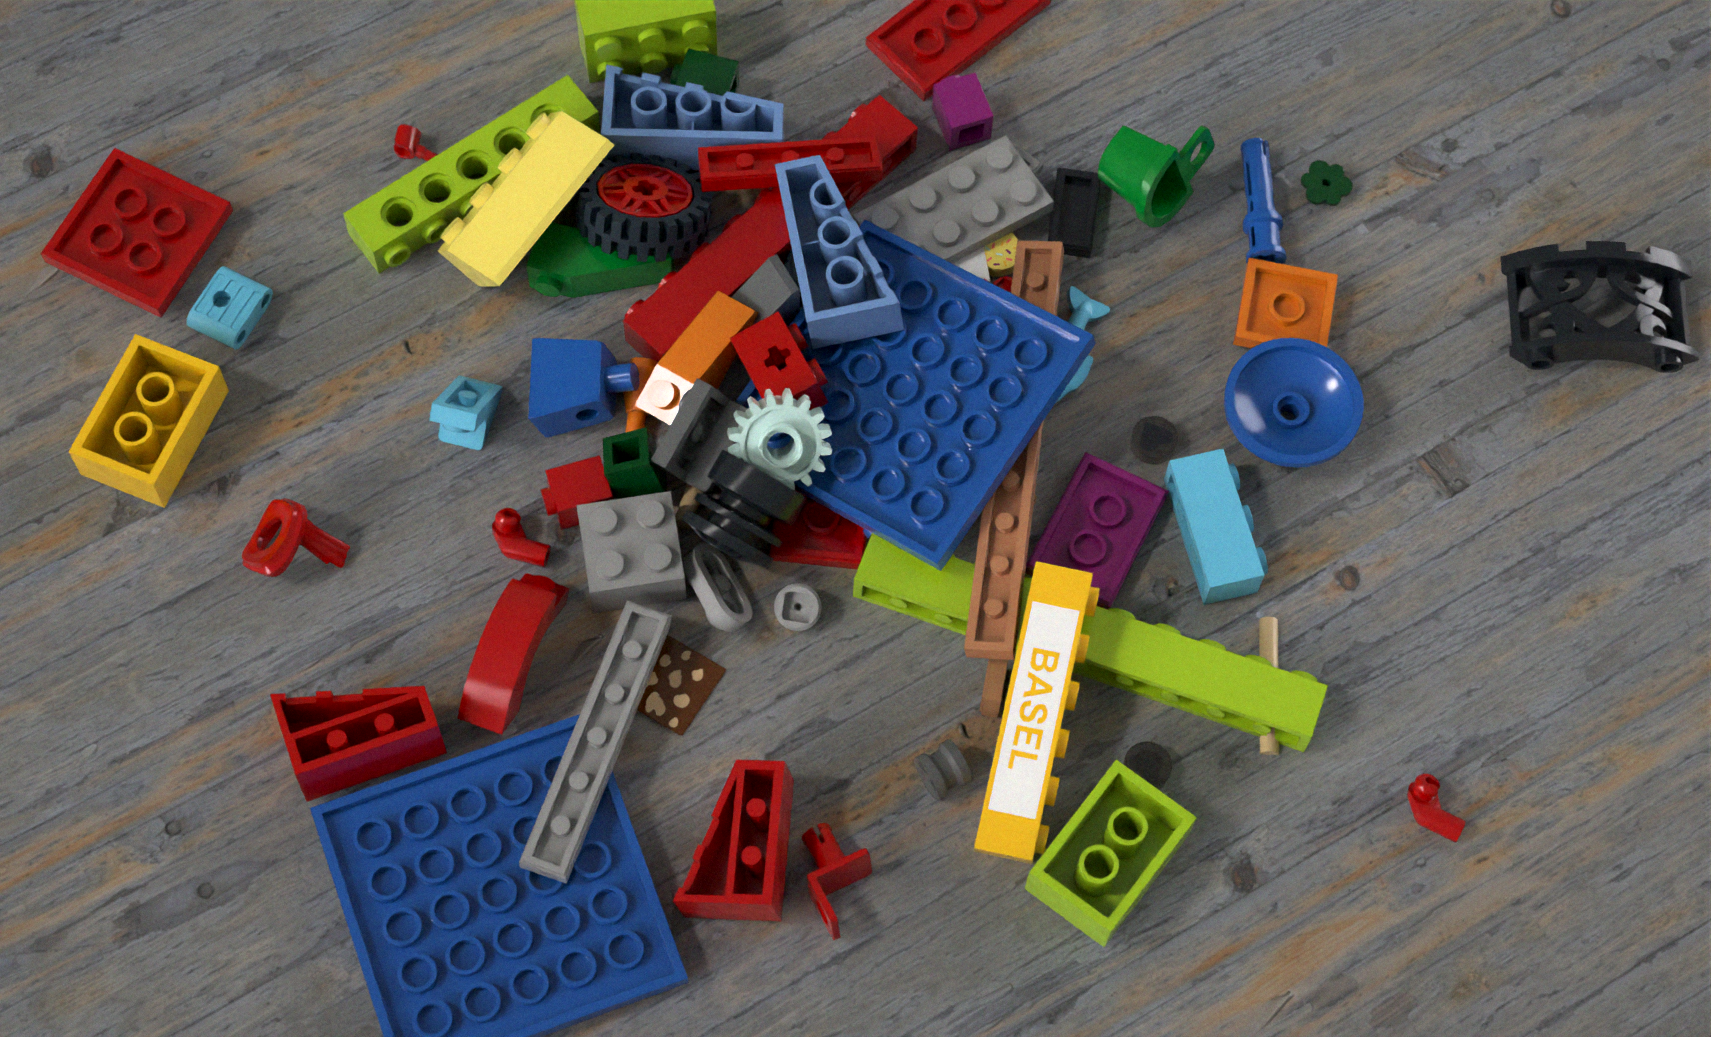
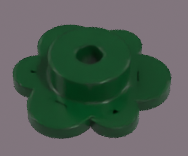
(1332, 177)

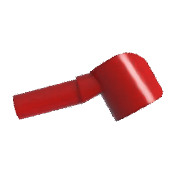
(407, 144)

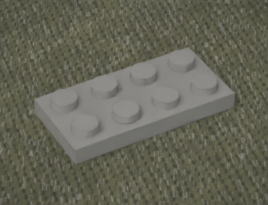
(964, 203)

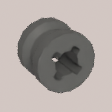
(943, 769)

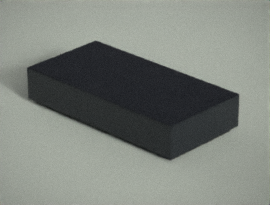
(1074, 211)

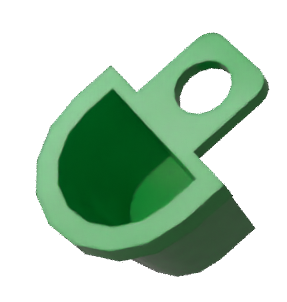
(1153, 174)

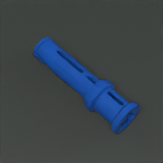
(1262, 220)

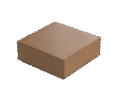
(993, 687)

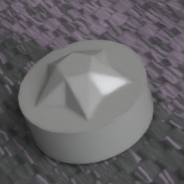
(798, 607)

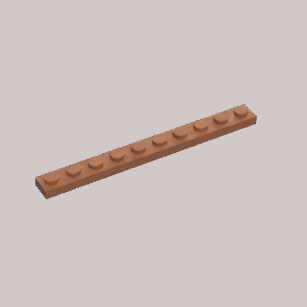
(1008, 514)

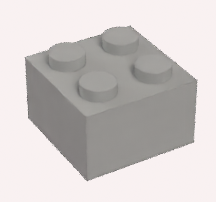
(631, 551)

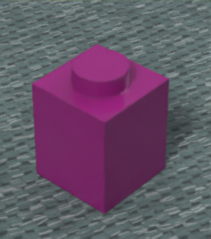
(962, 111)

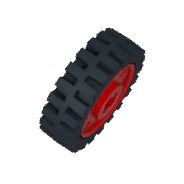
(643, 208)

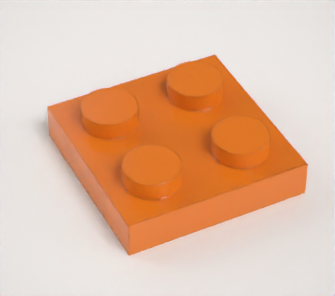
(1284, 304)

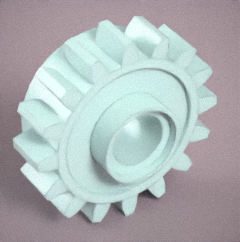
(783, 415)

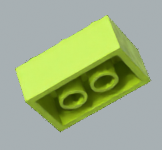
(643, 33)
(1110, 853)

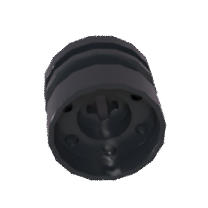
(744, 509)

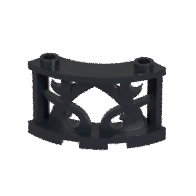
(1658, 276)

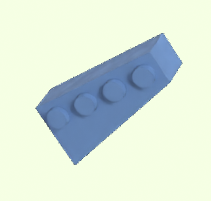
(676, 120)

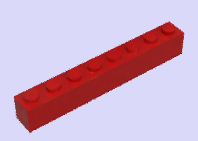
(753, 238)

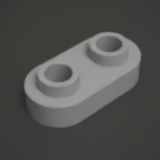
(717, 588)

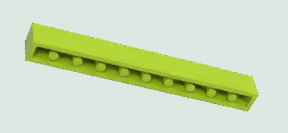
(1120, 651)

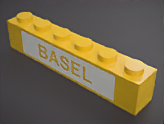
(1034, 713)

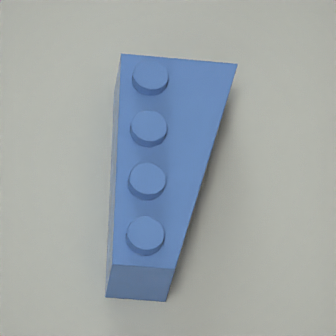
(835, 270)

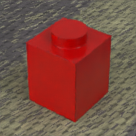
(574, 485)

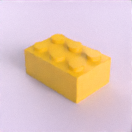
(149, 420)

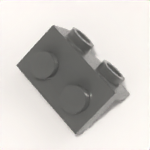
(697, 435)

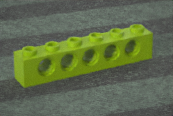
(448, 176)

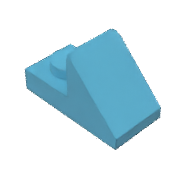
(466, 411)

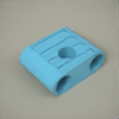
(229, 307)

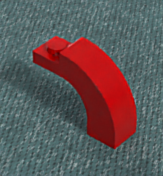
(507, 651)

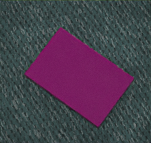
(1100, 525)

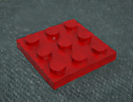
(137, 232)

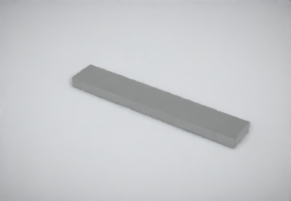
(596, 742)

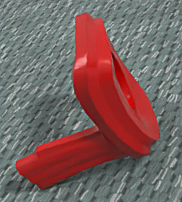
(295, 531)

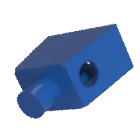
(575, 384)

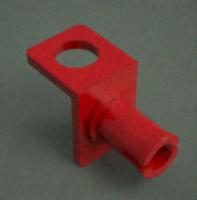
(833, 872)

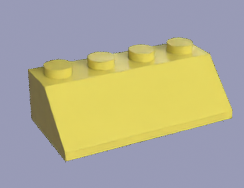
(523, 198)

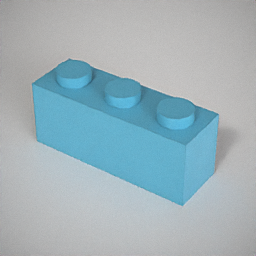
(1215, 526)

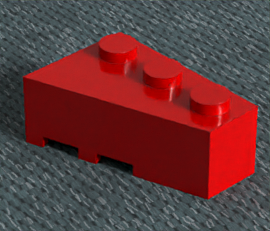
(356, 736)
(745, 850)

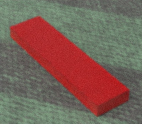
(754, 164)

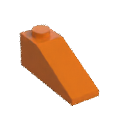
(700, 353)

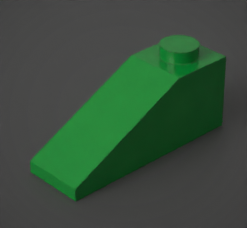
(572, 267)

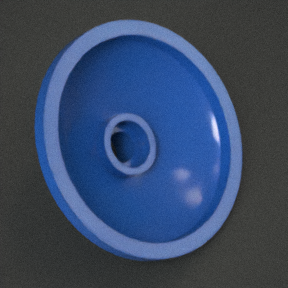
(1297, 379)

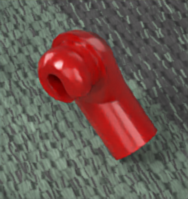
(513, 540)
(1428, 811)

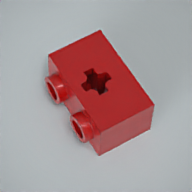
(770, 347)

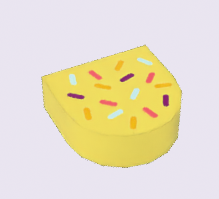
(1001, 255)

